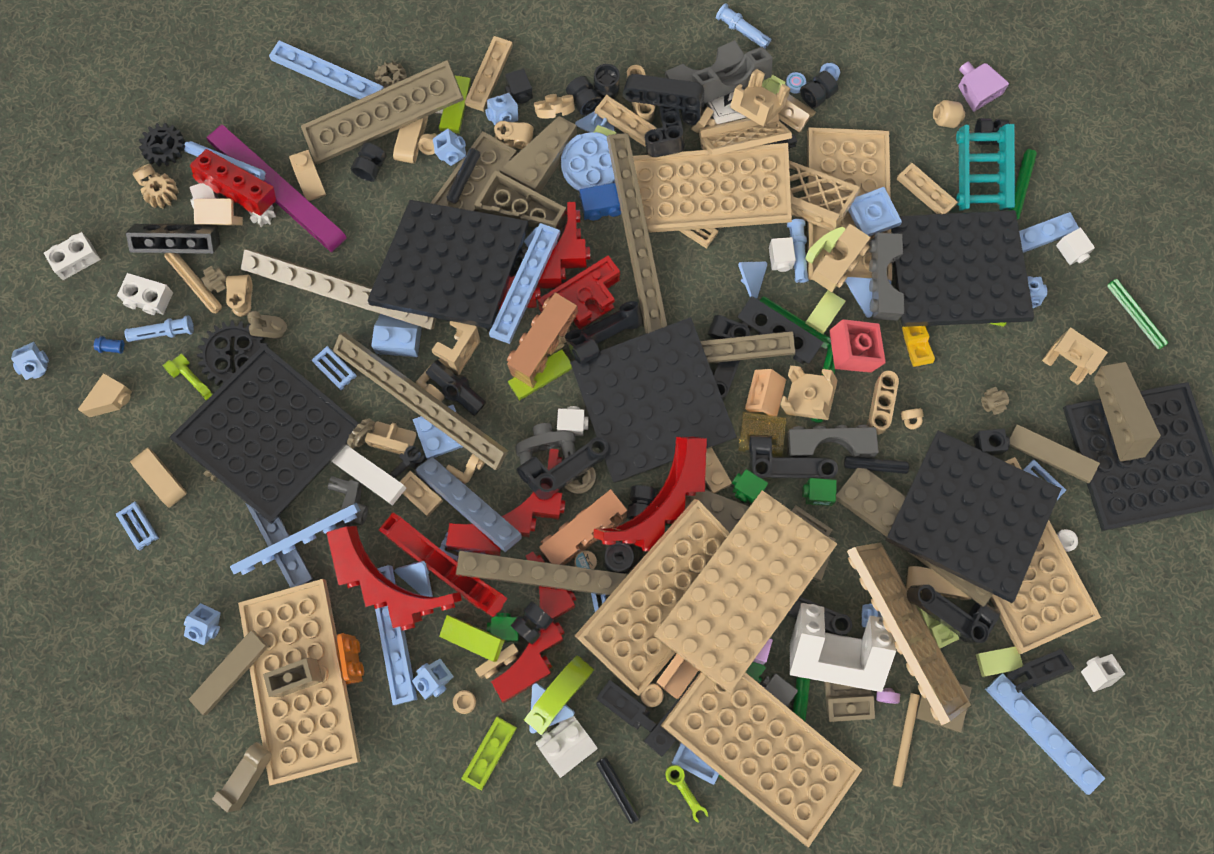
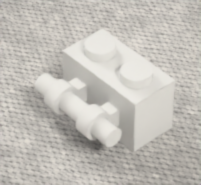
(566, 745)

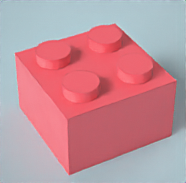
(857, 346)

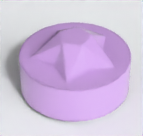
(888, 696)

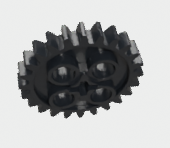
(213, 356)

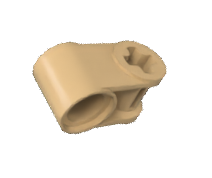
(516, 134)
(239, 294)

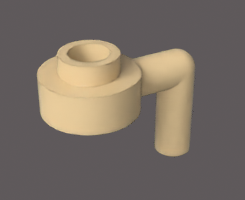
(428, 387)
(473, 464)

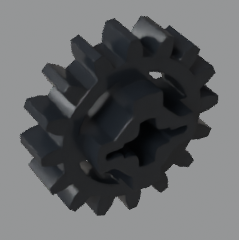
(162, 144)

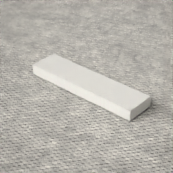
(369, 474)

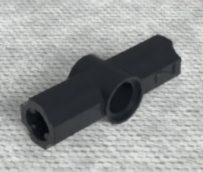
(455, 387)

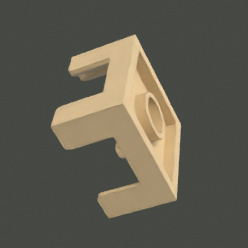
(757, 102)
(1078, 351)
(457, 358)
(810, 394)

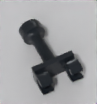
(408, 461)

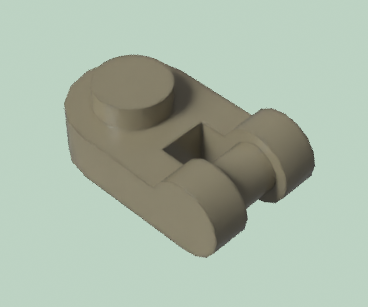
(272, 326)

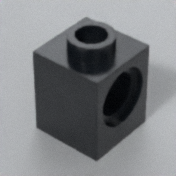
(1002, 441)

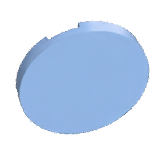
(587, 161)

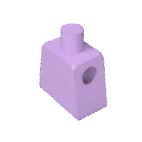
(981, 85)

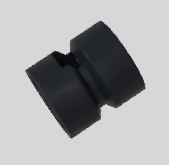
(607, 80)
(819, 89)
(583, 94)
(986, 125)
(368, 162)
(641, 498)
(619, 558)
(537, 616)

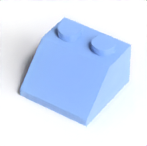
(396, 337)

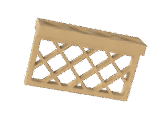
(741, 135)
(820, 213)

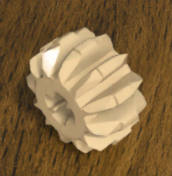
(159, 190)

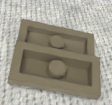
(848, 703)

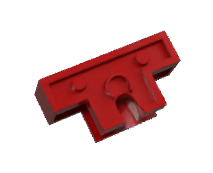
(589, 291)

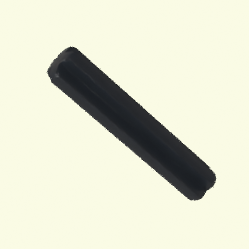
(463, 176)
(876, 464)
(618, 790)

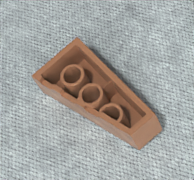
(541, 339)
(579, 533)

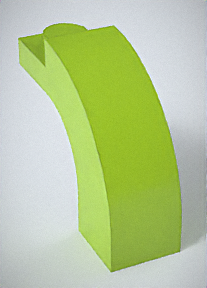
(558, 694)

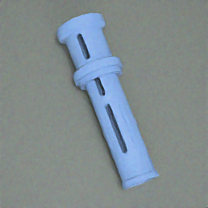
(736, 22)
(799, 240)
(169, 328)

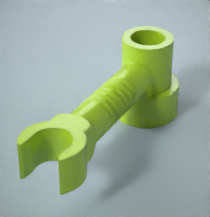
(178, 366)
(682, 786)

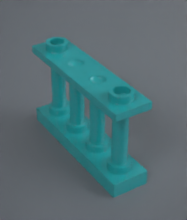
(1005, 159)

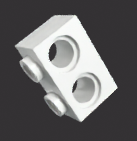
(73, 258)
(146, 292)

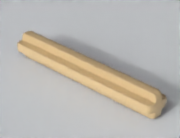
(193, 282)

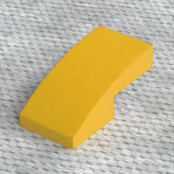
(918, 345)

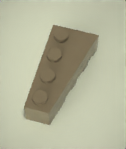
(541, 156)
(513, 200)
(1126, 412)

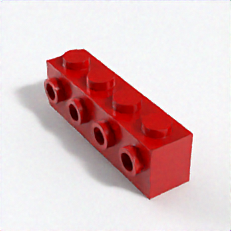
(233, 182)

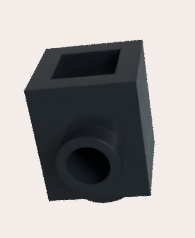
(518, 86)

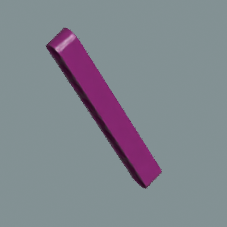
(286, 196)

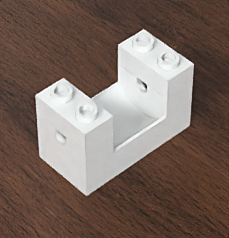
(840, 658)

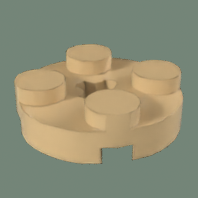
(553, 105)

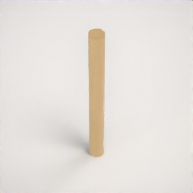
(906, 740)

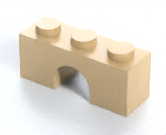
(832, 272)

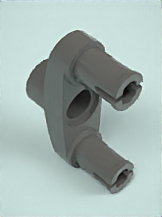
(545, 439)
(353, 494)

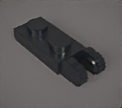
(1042, 670)

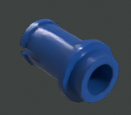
(102, 344)

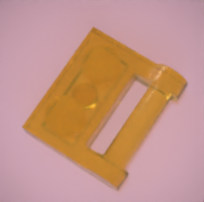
(762, 425)

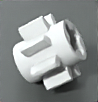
(265, 218)

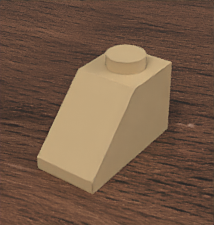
(307, 175)
(105, 397)

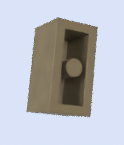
(293, 677)

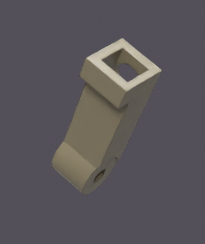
(243, 778)

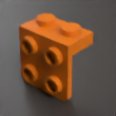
(348, 650)

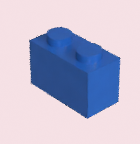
(600, 201)

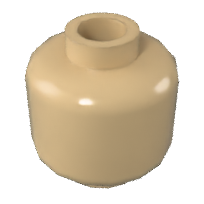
(948, 113)

